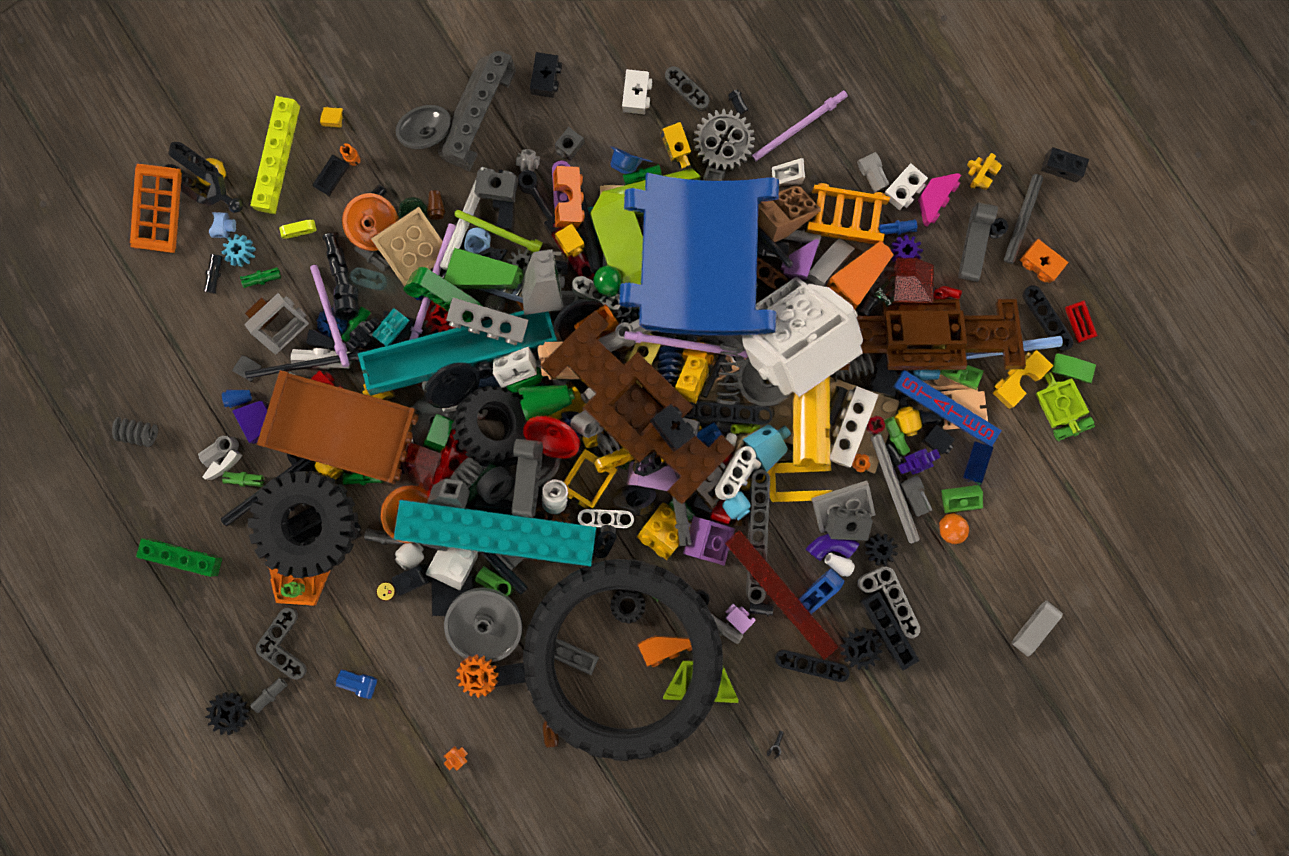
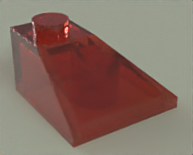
(913, 280)

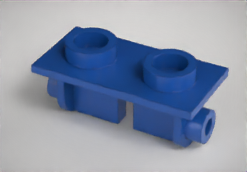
(709, 434)

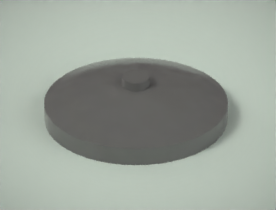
(483, 624)

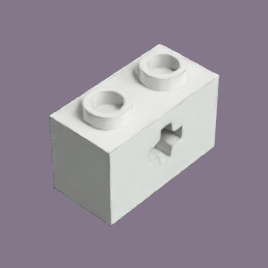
(635, 81)

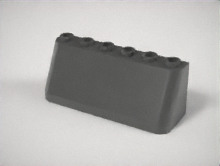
(487, 75)

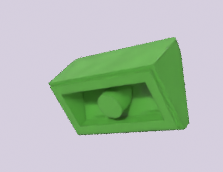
(962, 498)

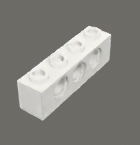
(867, 401)

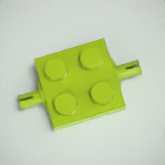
(1062, 403)

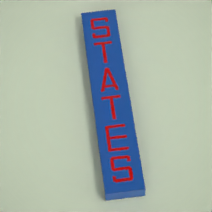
(947, 408)

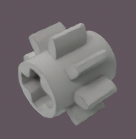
(527, 160)

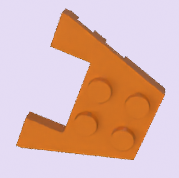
(313, 588)

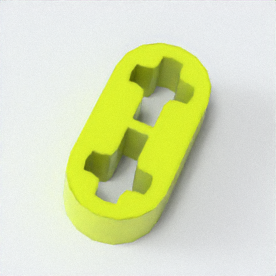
(297, 229)

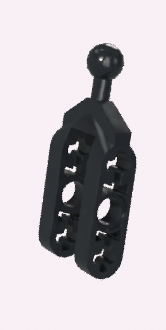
(206, 172)

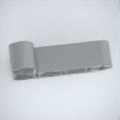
(899, 600)

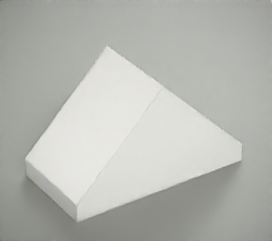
(789, 173)

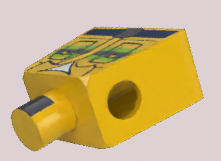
(675, 136)

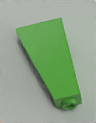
(480, 272)

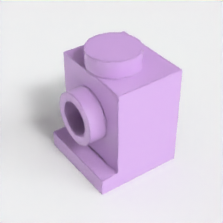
(739, 618)

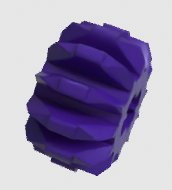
(906, 243)

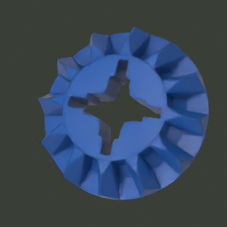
(324, 327)

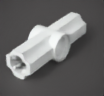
(316, 353)

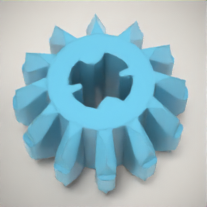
(243, 254)

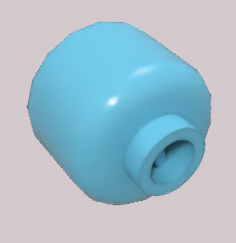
(737, 506)

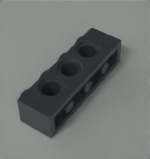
(889, 630)

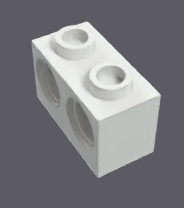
(903, 185)
(514, 367)

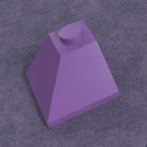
(802, 261)

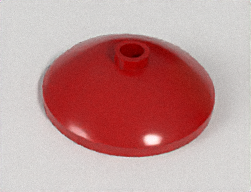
(557, 437)

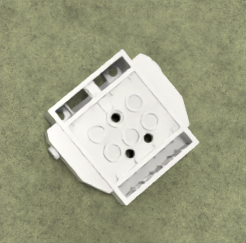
(812, 337)

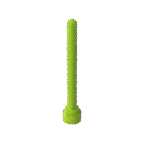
(532, 246)

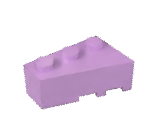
(660, 480)

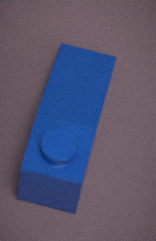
(821, 590)

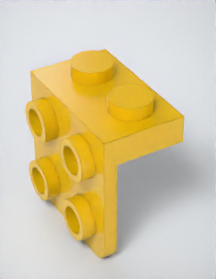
(660, 532)

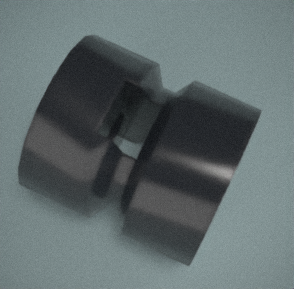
(345, 302)

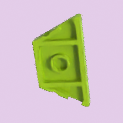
(682, 679)

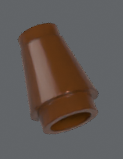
(435, 206)

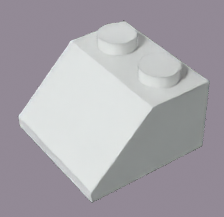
(452, 566)

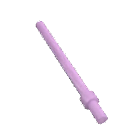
(829, 104)
(340, 346)

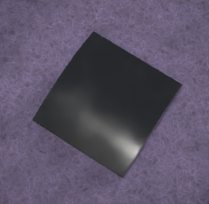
(305, 526)
(444, 595)

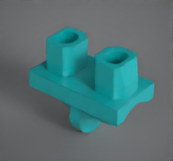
(390, 327)

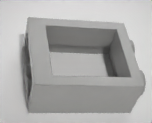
(287, 333)

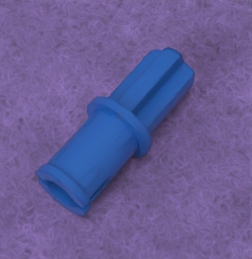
(898, 227)

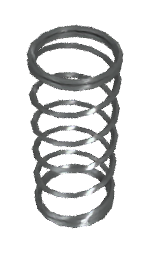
(736, 351)

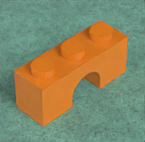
(569, 180)

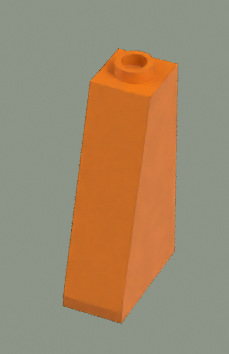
(858, 276)

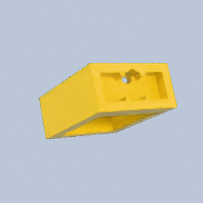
(583, 501)

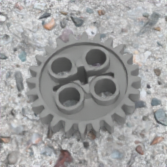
(739, 148)

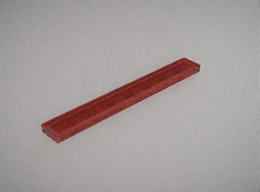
(781, 594)

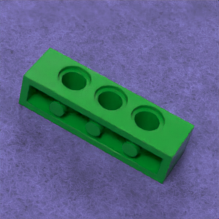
(179, 557)

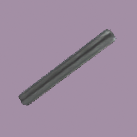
(1023, 219)

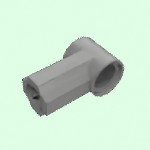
(872, 168)
(217, 450)

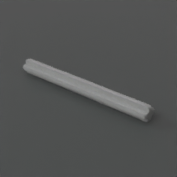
(895, 488)

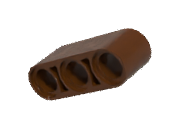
(774, 275)

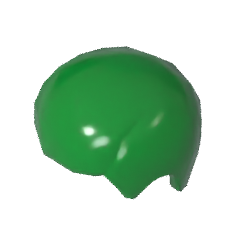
(607, 281)

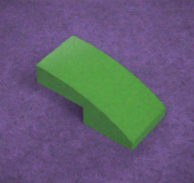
(1073, 368)
(970, 377)

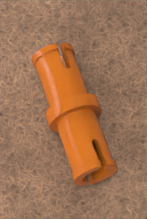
(350, 154)

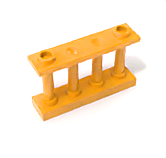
(853, 233)

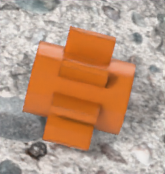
(455, 758)

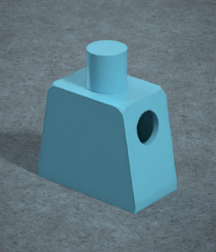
(768, 445)

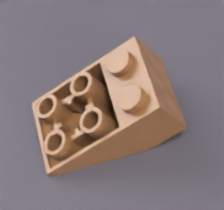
(787, 214)

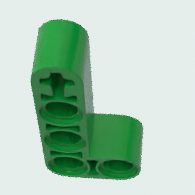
(437, 290)

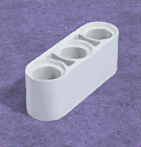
(741, 466)
(596, 518)

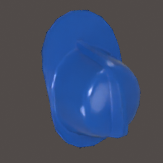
(624, 161)

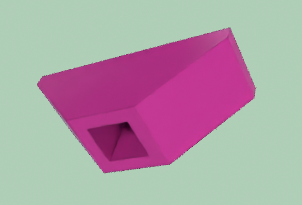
(936, 195)

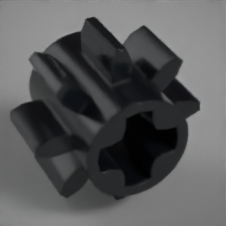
(628, 314)

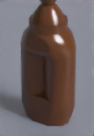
(550, 738)

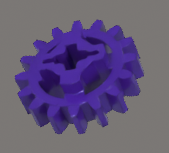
(919, 461)

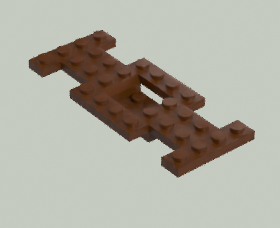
(942, 325)
(626, 408)

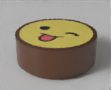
(386, 591)

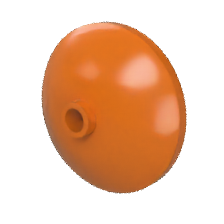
(367, 207)
(391, 504)

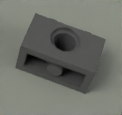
(504, 192)
(839, 524)

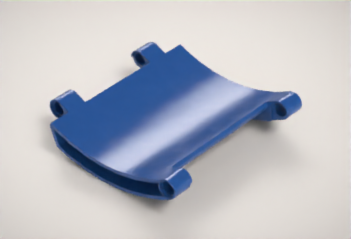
(699, 256)

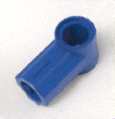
(360, 684)

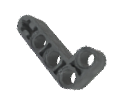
(976, 241)
(527, 477)

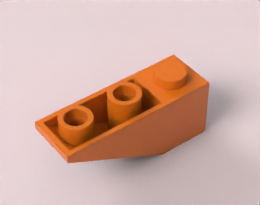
(660, 647)

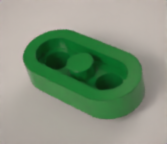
(533, 380)

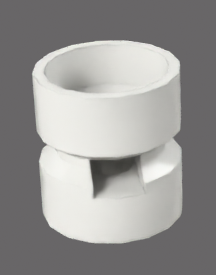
(554, 496)

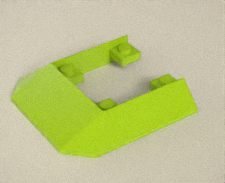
(620, 231)

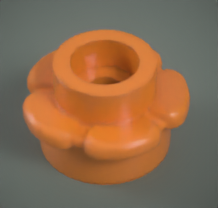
(866, 464)

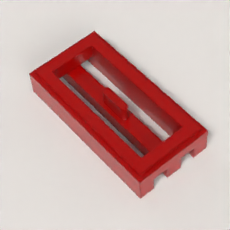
(1070, 314)

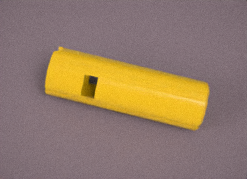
(812, 426)

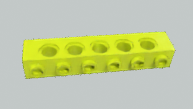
(275, 155)

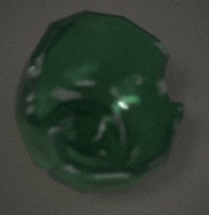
(409, 205)

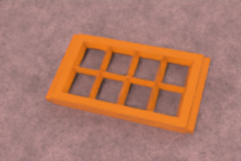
(163, 172)

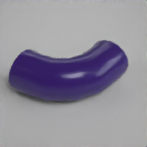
(824, 544)

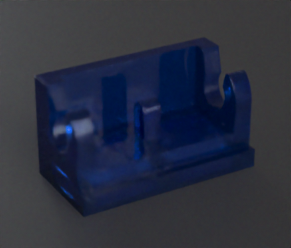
(978, 463)

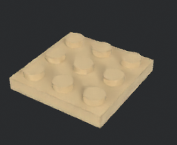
(409, 244)

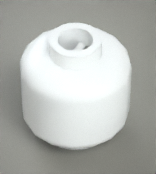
(409, 555)

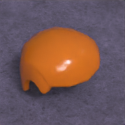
(954, 528)

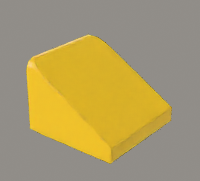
(331, 117)

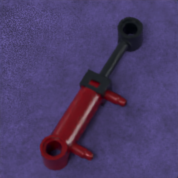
(577, 262)

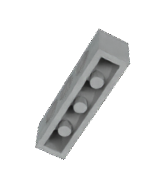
(517, 324)

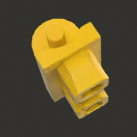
(989, 165)

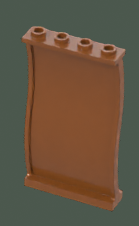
(338, 427)

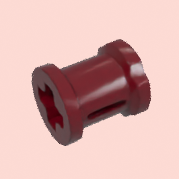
(880, 422)

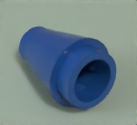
(233, 398)

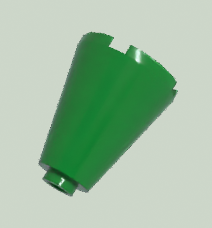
(545, 399)

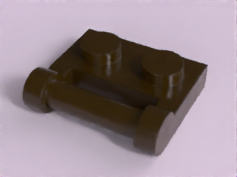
(709, 484)

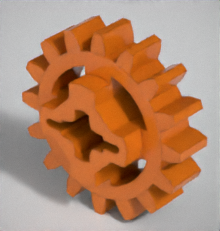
(486, 676)

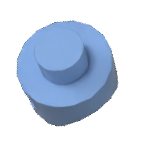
(222, 225)
(478, 240)

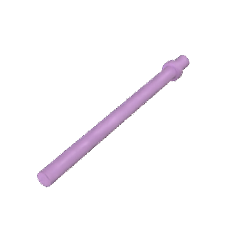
(416, 330)
(639, 337)

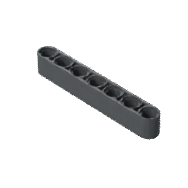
(754, 526)

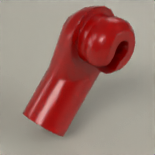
(946, 292)

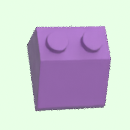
(708, 540)

